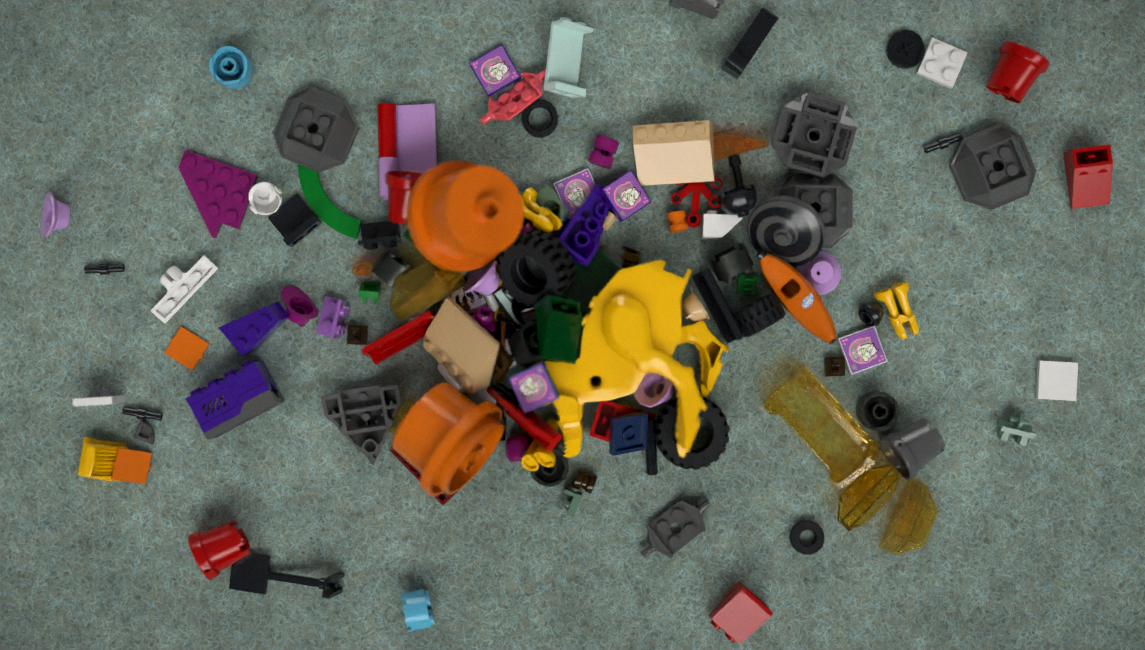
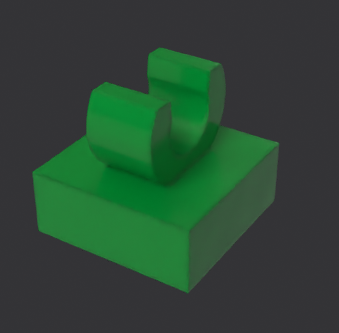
(747, 284)
(370, 290)

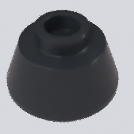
(871, 313)

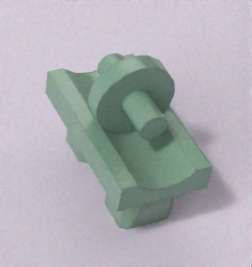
(1018, 426)

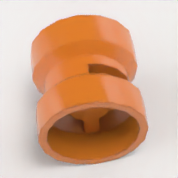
(677, 221)

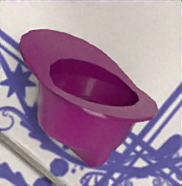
(298, 305)

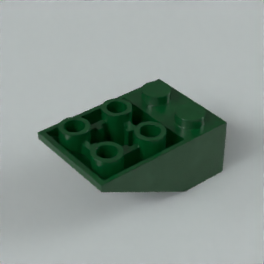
(558, 328)

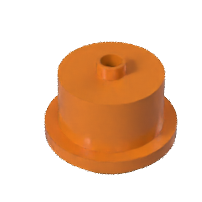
(463, 215)
(448, 438)

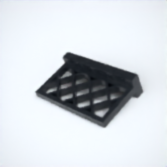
(717, 305)

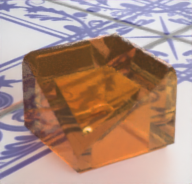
(363, 268)

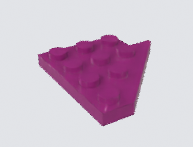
(217, 190)

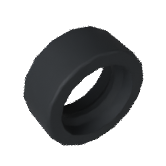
(554, 118)

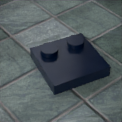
(628, 433)

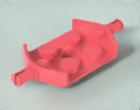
(516, 98)

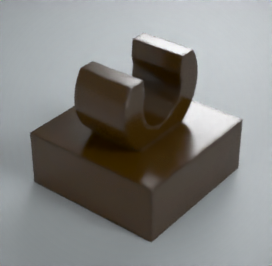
(629, 255)
(357, 335)
(834, 366)

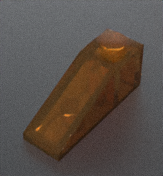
(731, 145)

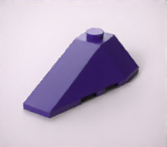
(585, 227)

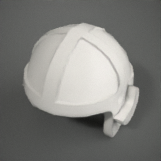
(264, 198)

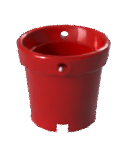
(1016, 71)
(398, 193)
(218, 548)

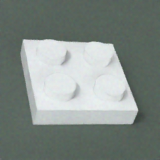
(941, 63)

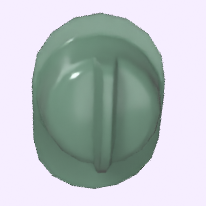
(549, 198)

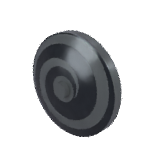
(786, 229)

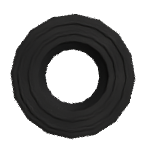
(818, 540)

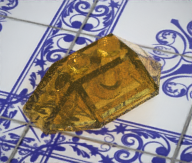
(422, 289)
(867, 495)
(910, 519)

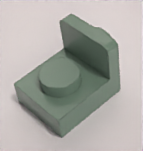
(572, 504)

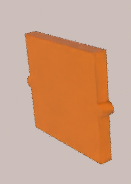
(187, 348)
(131, 465)

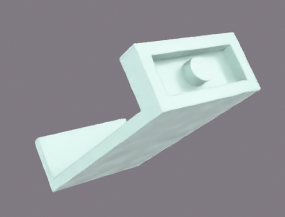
(565, 58)

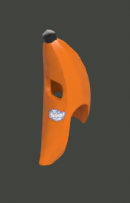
(797, 296)

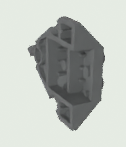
(364, 414)

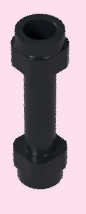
(735, 162)

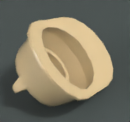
(693, 308)

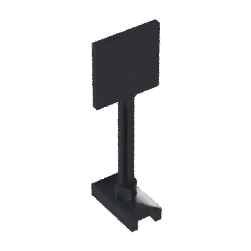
(253, 572)

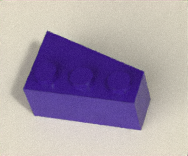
(255, 328)

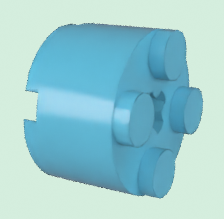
(223, 61)
(416, 610)

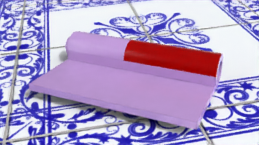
(405, 140)

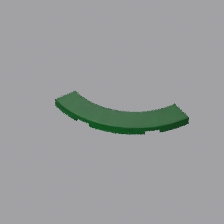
(324, 207)

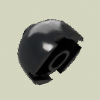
(738, 200)

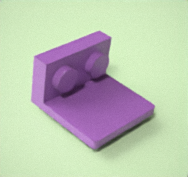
(333, 317)

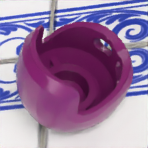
(516, 446)

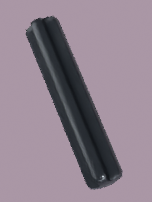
(651, 451)

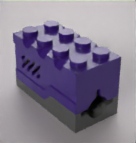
(234, 399)

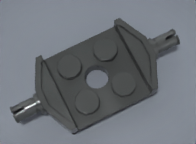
(666, 541)

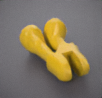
(542, 218)
(896, 319)
(537, 454)

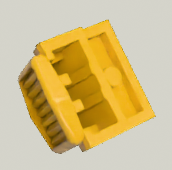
(98, 458)

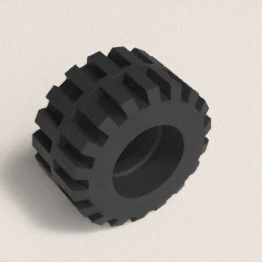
(759, 315)

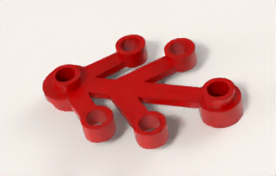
(697, 188)

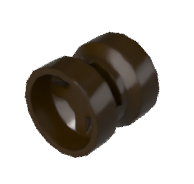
(585, 481)

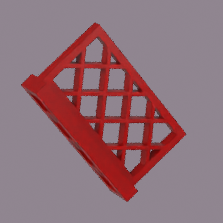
(399, 338)
(530, 422)

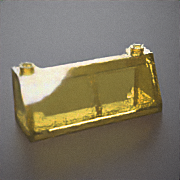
(823, 426)

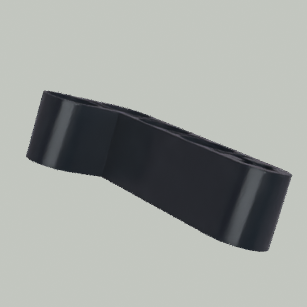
(749, 43)

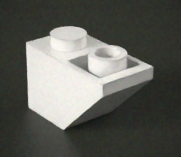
(717, 225)

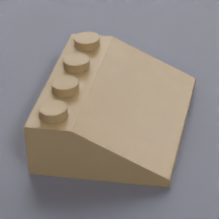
(674, 153)
(461, 346)

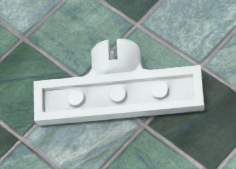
(182, 287)

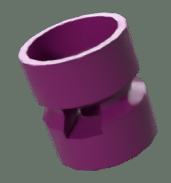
(604, 145)

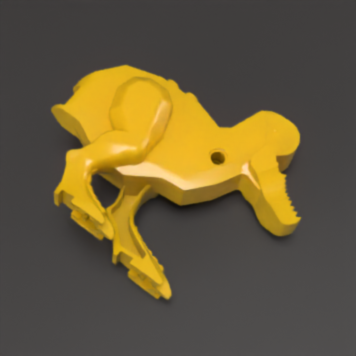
(633, 333)

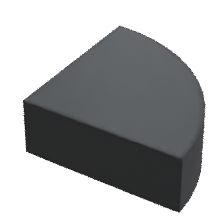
(145, 433)

